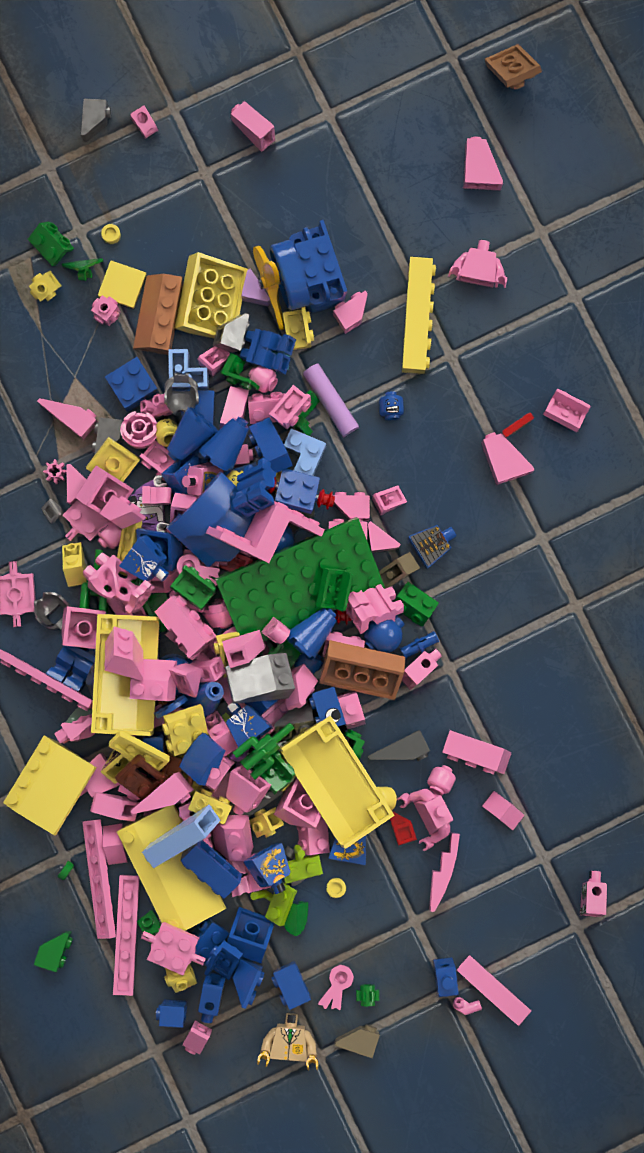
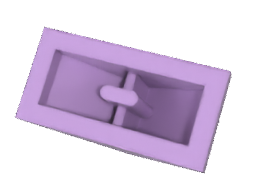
(252, 291)

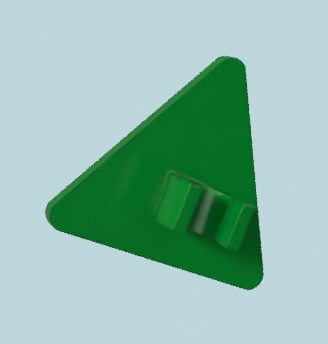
(83, 267)

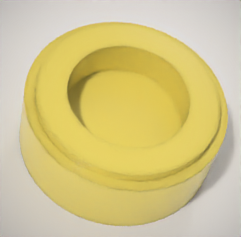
(111, 234)
(336, 887)

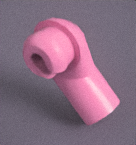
(465, 1007)

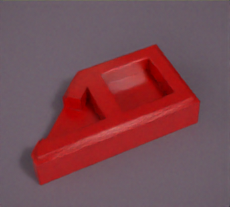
(519, 424)
(402, 829)

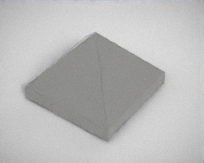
(51, 510)

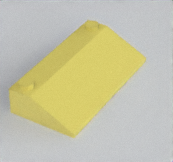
(111, 694)
(336, 782)
(172, 888)

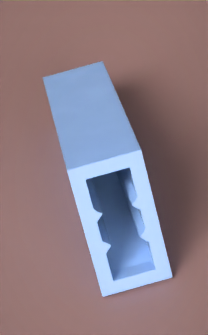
(181, 837)

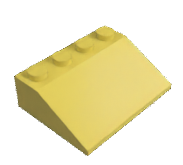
(209, 295)
(49, 785)

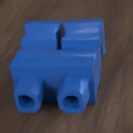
(262, 348)
(253, 488)
(74, 658)

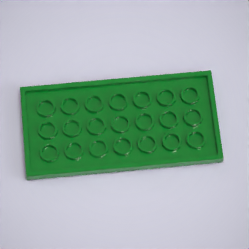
(292, 578)

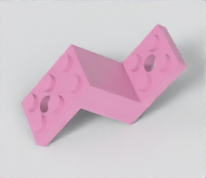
(266, 531)

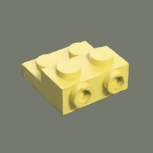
(184, 728)

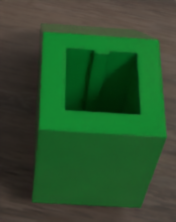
(51, 953)

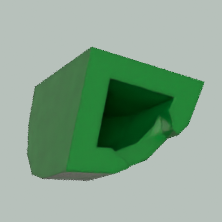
(297, 918)

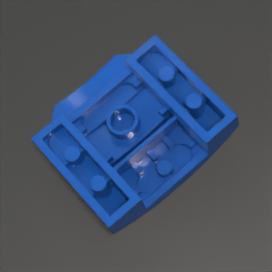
(211, 509)

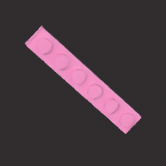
(39, 677)
(99, 879)
(126, 935)

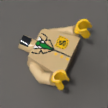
(289, 1043)

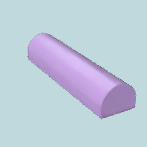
(330, 400)

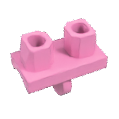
(155, 406)

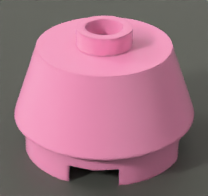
(139, 430)
(217, 614)

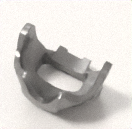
(180, 399)
(45, 606)

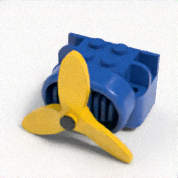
(304, 272)

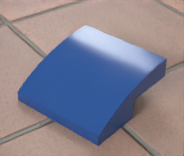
(201, 758)

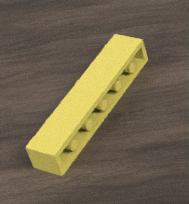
(417, 315)

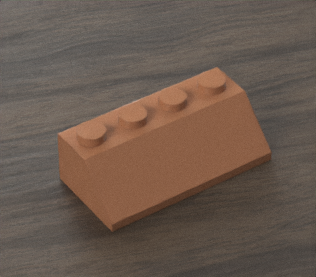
(158, 313)
(362, 670)

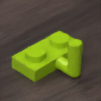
(303, 866)
(279, 903)

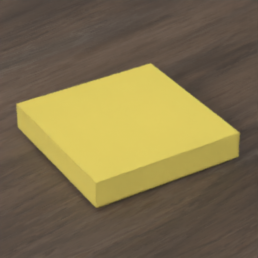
(122, 284)
(114, 460)

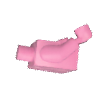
(479, 267)
(433, 813)

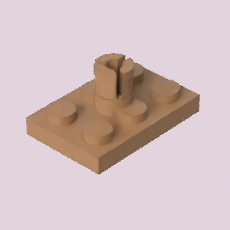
(513, 66)

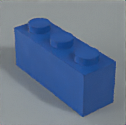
(269, 445)
(211, 868)

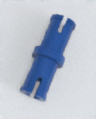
(419, 645)

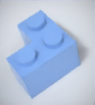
(180, 364)
(307, 448)

